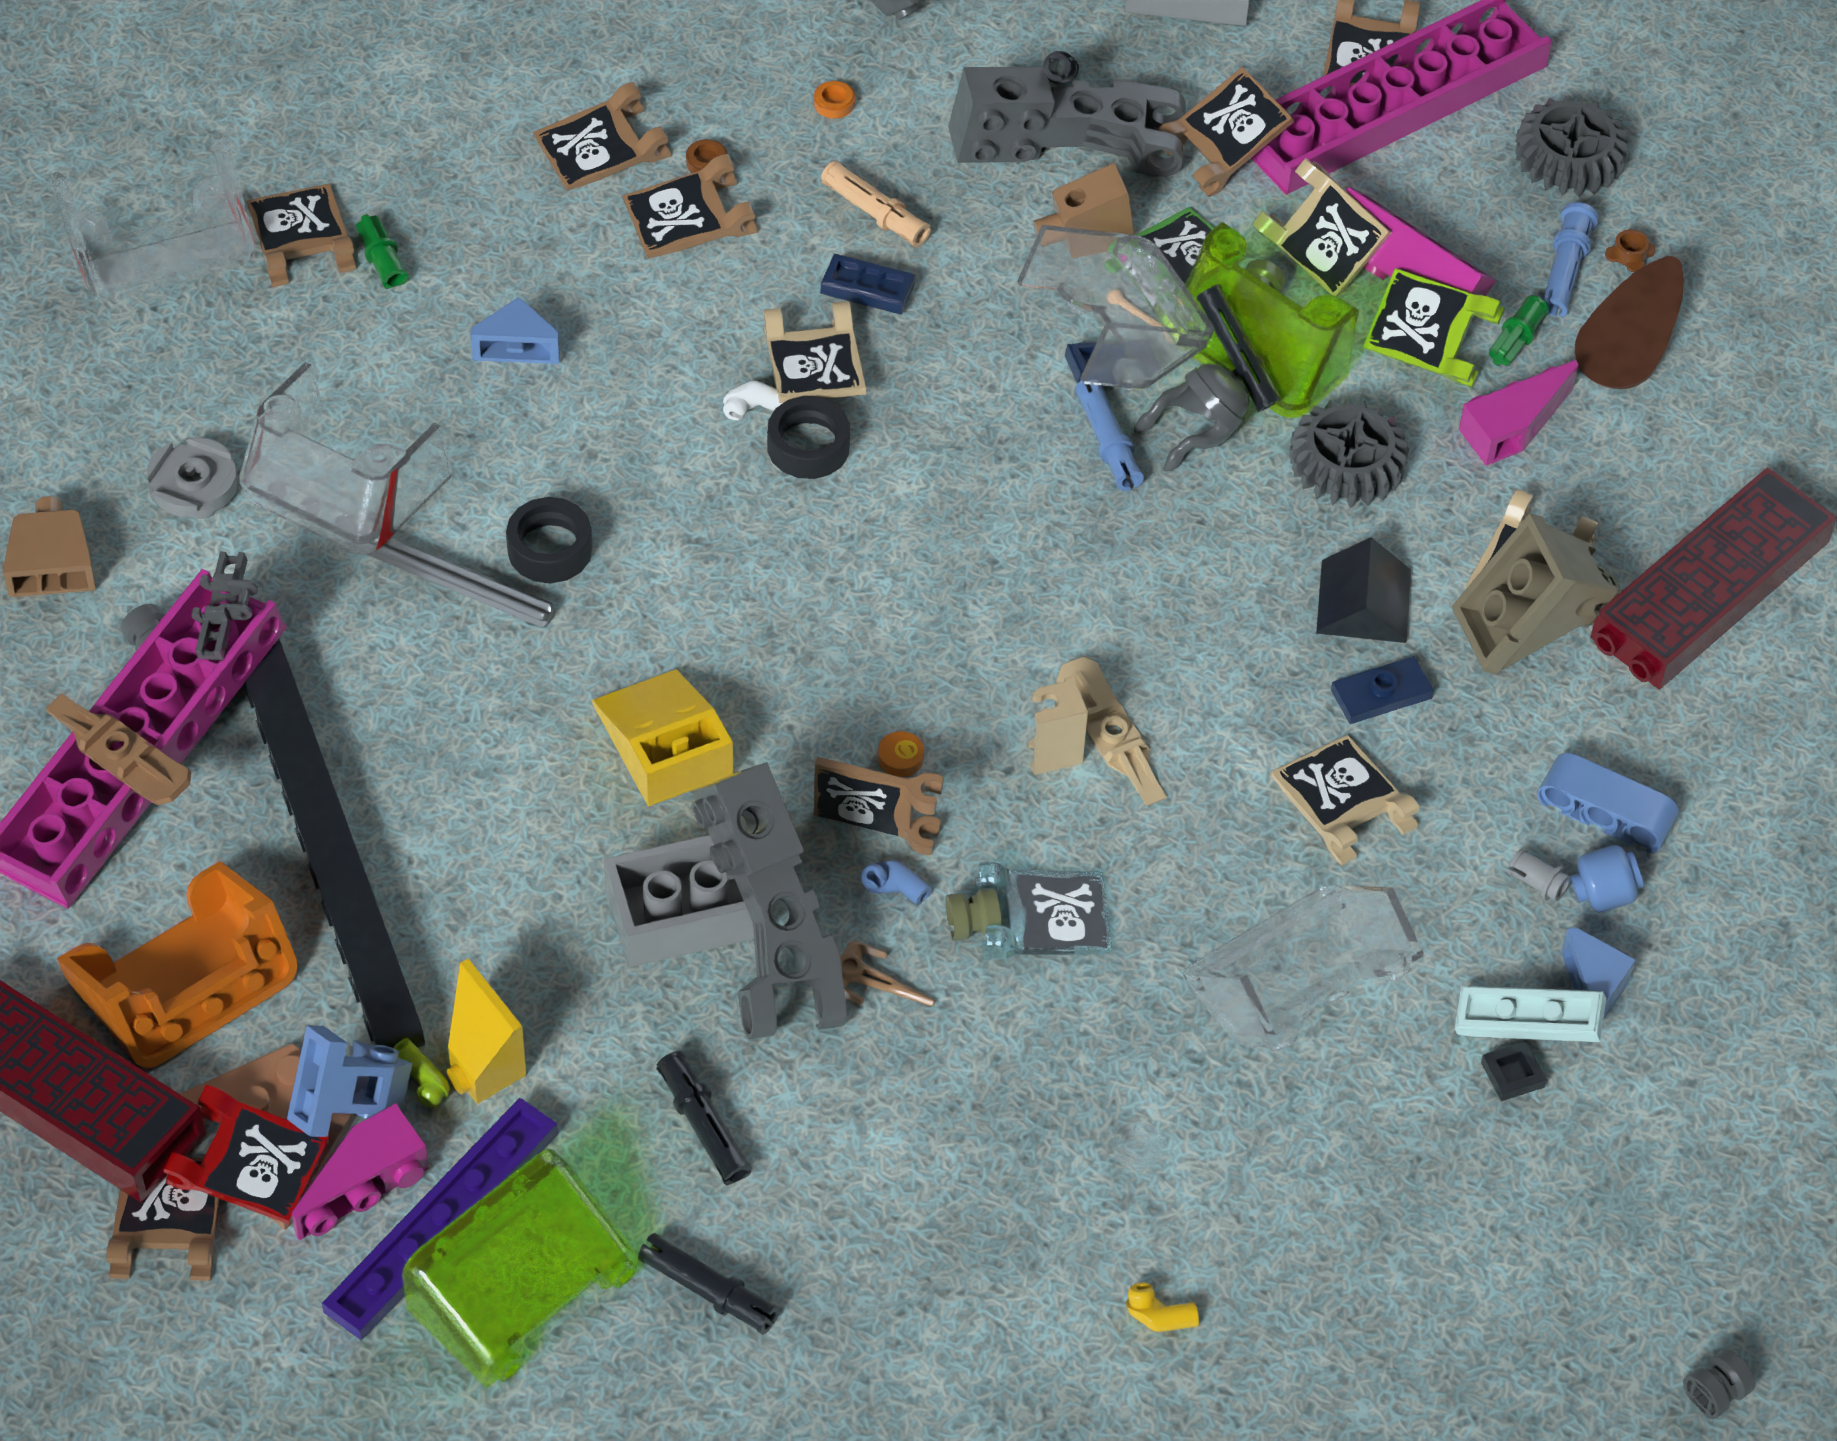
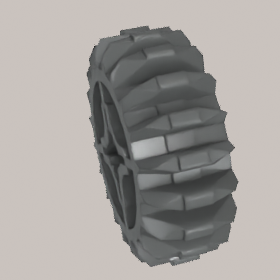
(1546, 150)
(1370, 467)

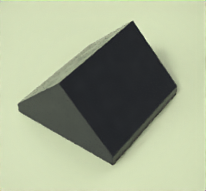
(1364, 594)

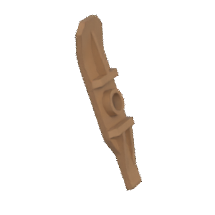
(135, 764)

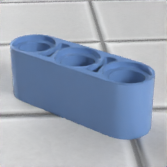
(1609, 801)

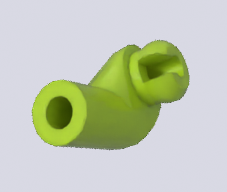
(431, 1081)

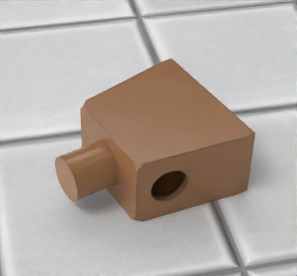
(1092, 203)
(47, 552)

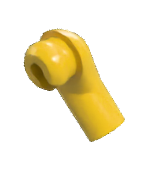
(1157, 1316)

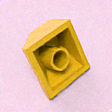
(483, 1039)

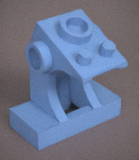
(344, 1084)

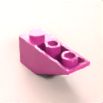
(1512, 416)
(367, 1164)

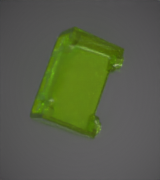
(1303, 346)
(514, 1265)

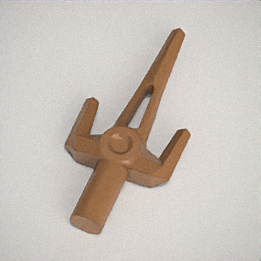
(854, 968)

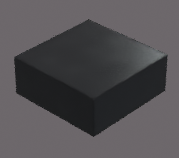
(1513, 1071)

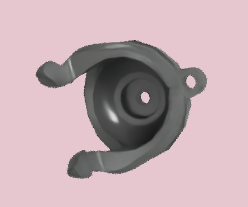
(1207, 392)

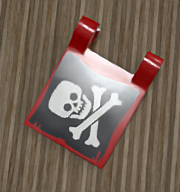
(252, 1159)

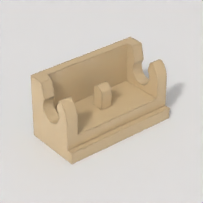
(1059, 730)

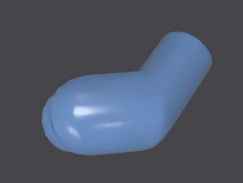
(895, 877)

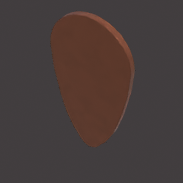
(1632, 326)

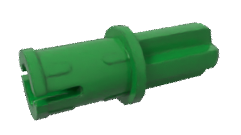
(381, 251)
(1518, 330)

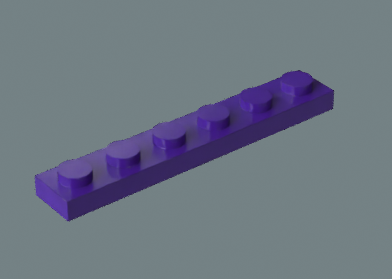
(378, 1281)

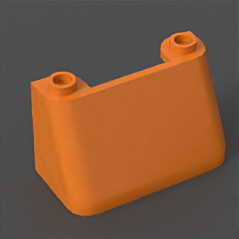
(190, 975)

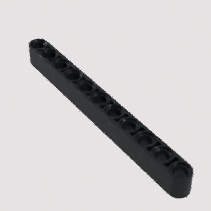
(332, 853)

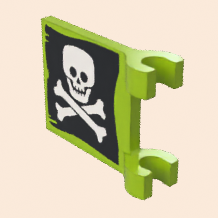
(1427, 323)

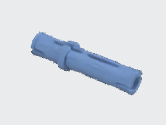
(1114, 446)

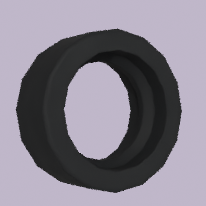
(808, 463)
(554, 566)

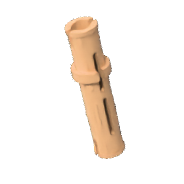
(888, 212)

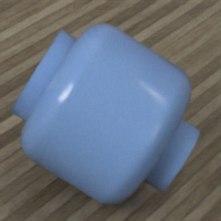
(1607, 878)

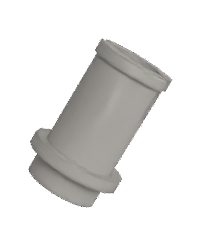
(1548, 880)

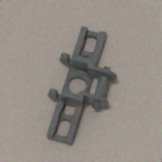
(225, 612)

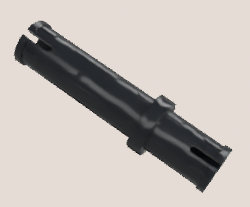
(1051, 64)
(1263, 394)
(694, 1102)
(724, 1292)

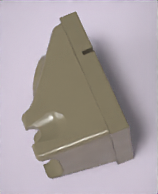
(1530, 594)

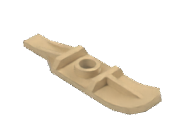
(1124, 751)

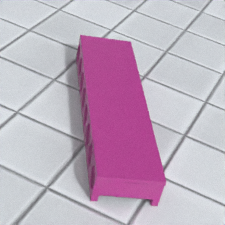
(1400, 100)
(164, 694)

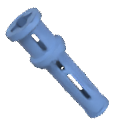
(1571, 246)

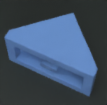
(515, 335)
(1596, 966)

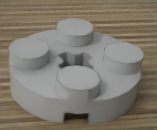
(196, 498)

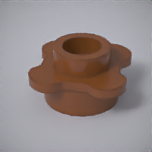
(1633, 241)

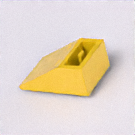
(666, 736)

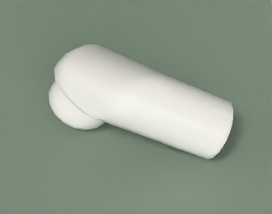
(748, 396)

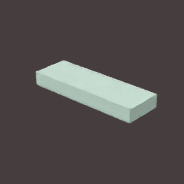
(1530, 1013)

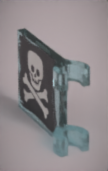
(1046, 912)

